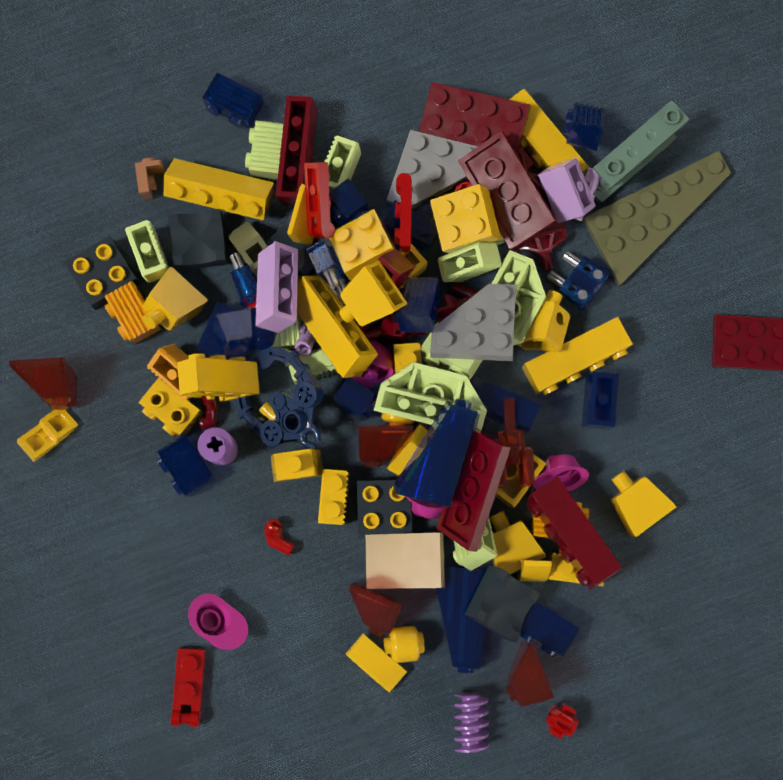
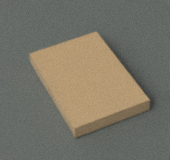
(405, 561)

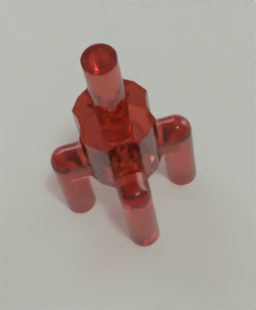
(519, 453)

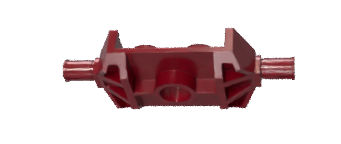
(547, 239)
(391, 331)

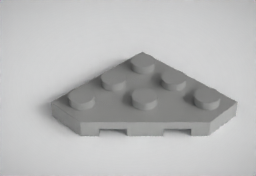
(432, 166)
(479, 327)

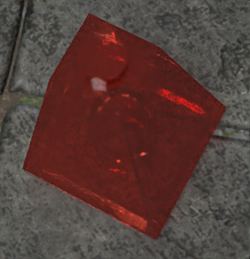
(49, 379)
(381, 442)
(375, 609)
(527, 678)

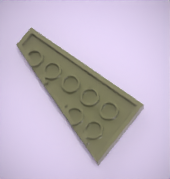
(643, 220)

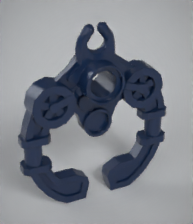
(286, 408)

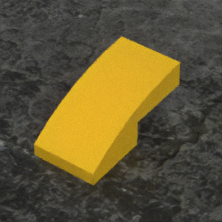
(47, 434)
(534, 570)
(375, 662)

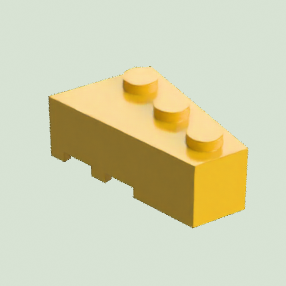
(217, 377)

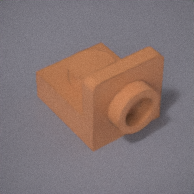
(145, 179)

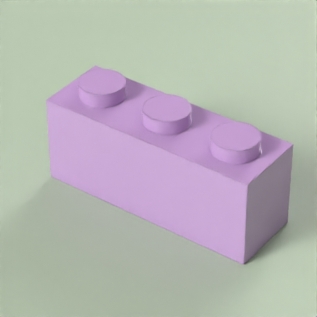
(277, 287)

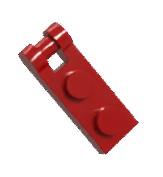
(318, 200)
(403, 211)
(188, 686)

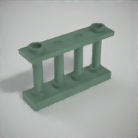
(638, 150)

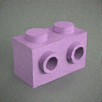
(566, 190)

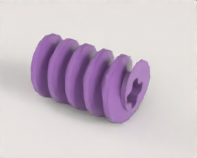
(209, 440)
(471, 722)

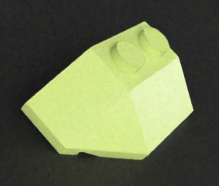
(529, 293)
(422, 391)

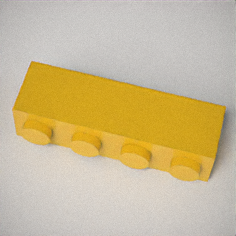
(543, 139)
(218, 189)
(339, 340)
(576, 356)

